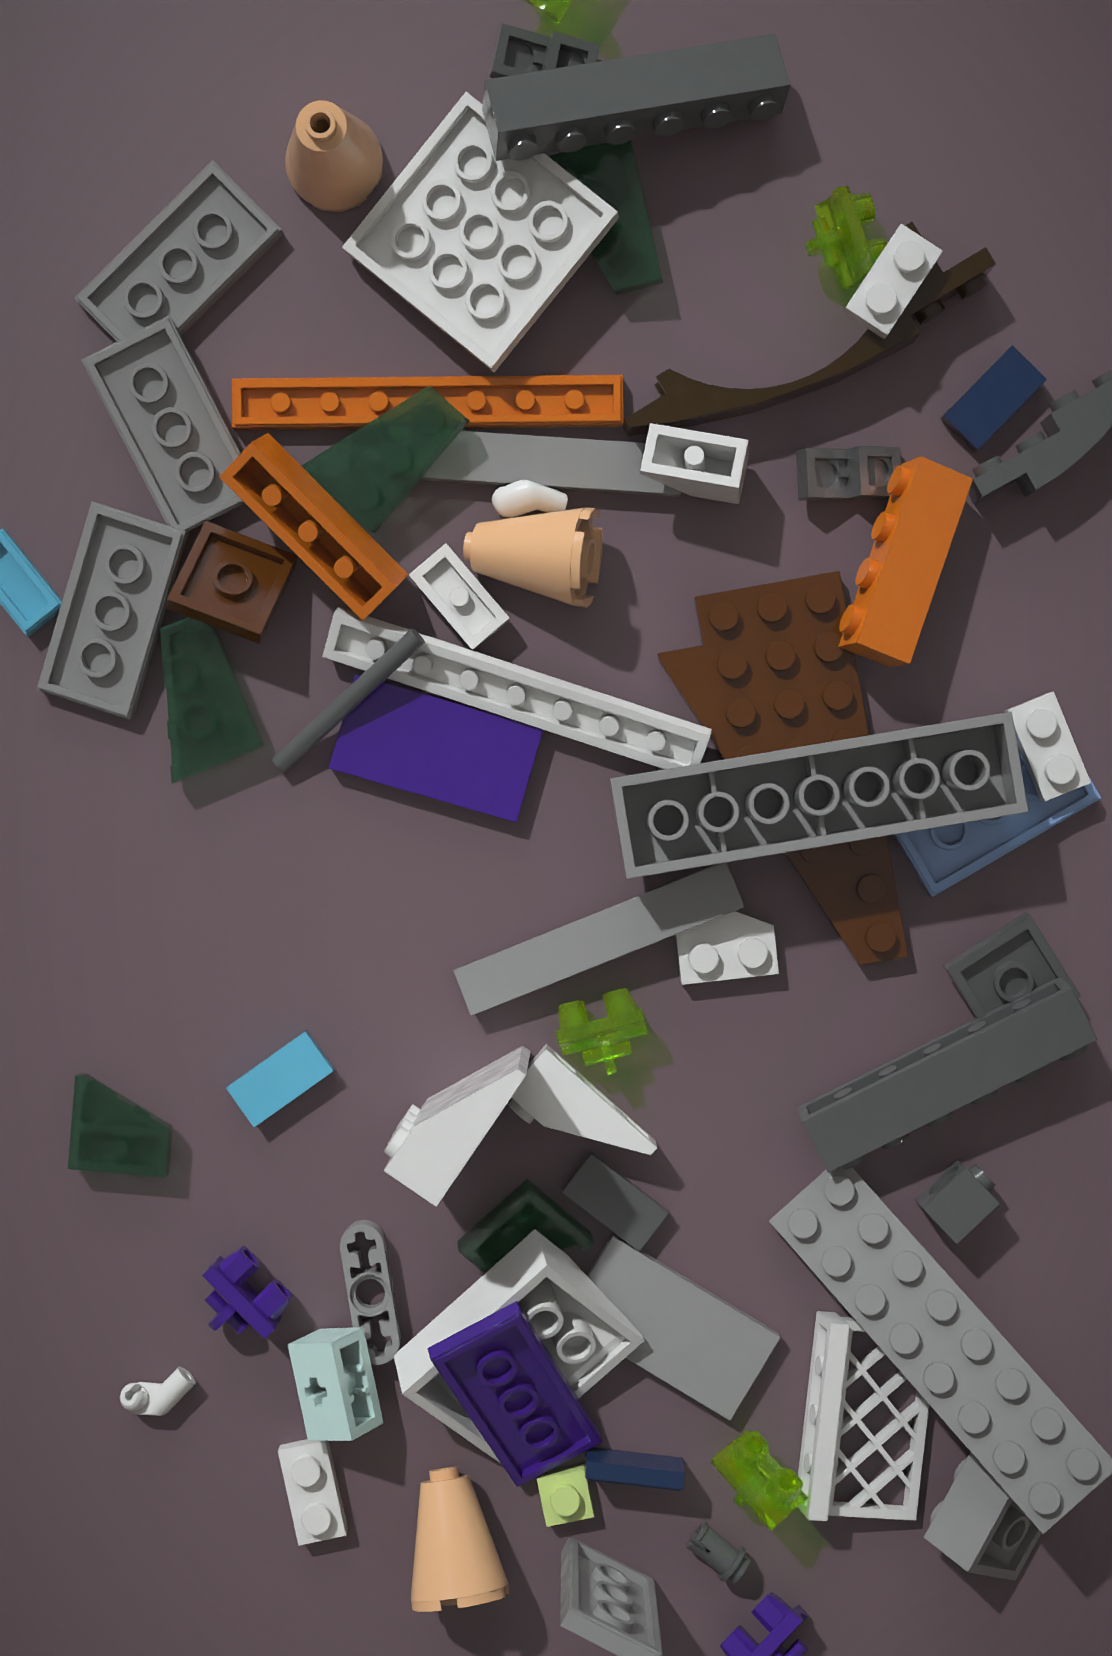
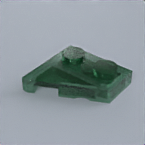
(115, 1133)
(514, 1220)

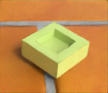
(565, 1495)

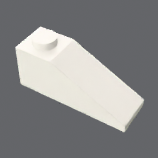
(569, 1103)

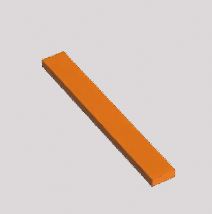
(484, 400)

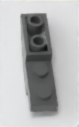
(1071, 433)

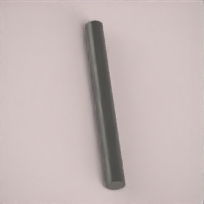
(348, 700)

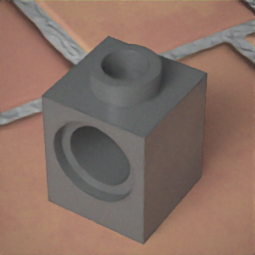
(959, 1199)

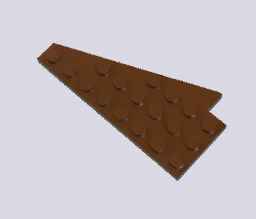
(781, 682)

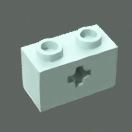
(335, 1384)

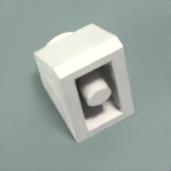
(696, 462)

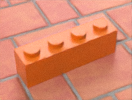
(313, 525)
(904, 562)

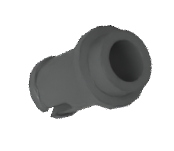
(719, 1553)

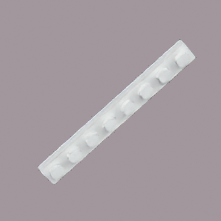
(521, 694)

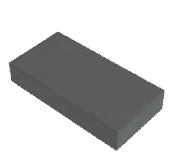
(615, 1201)

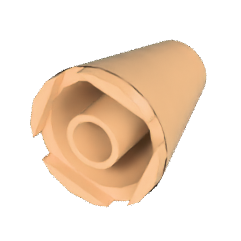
(332, 157)
(540, 553)
(453, 1547)

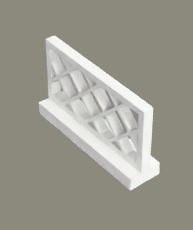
(826, 1425)

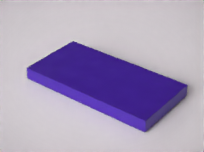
(438, 750)
(515, 1394)

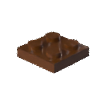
(232, 582)

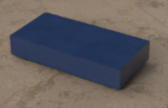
(993, 398)
(634, 1469)

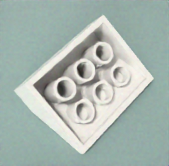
(442, 1135)
(562, 1304)

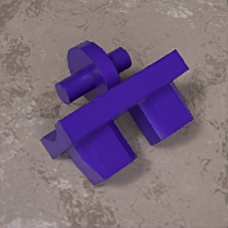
(234, 1294)
(779, 1621)

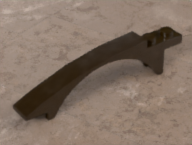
(692, 402)

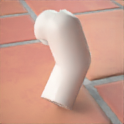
(525, 497)
(157, 1398)

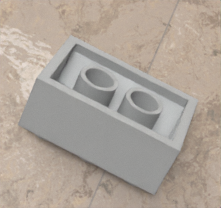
(982, 1525)

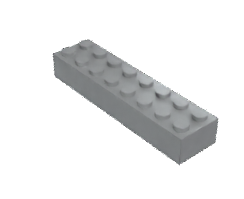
(818, 795)

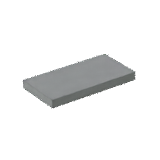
(182, 258)
(167, 423)
(112, 610)
(687, 1331)
(608, 1602)

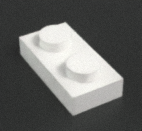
(892, 281)
(459, 597)
(1048, 747)
(312, 1491)

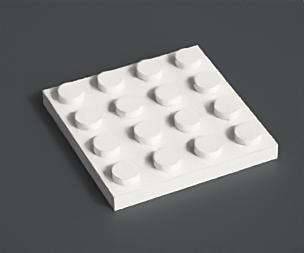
(479, 237)

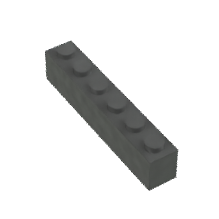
(635, 97)
(946, 1075)

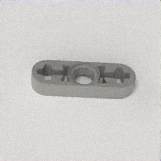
(352, 1258)

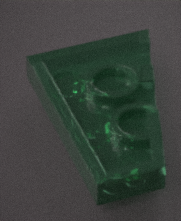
(204, 701)

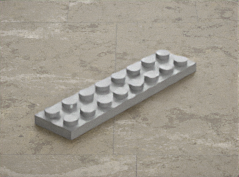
(944, 1346)

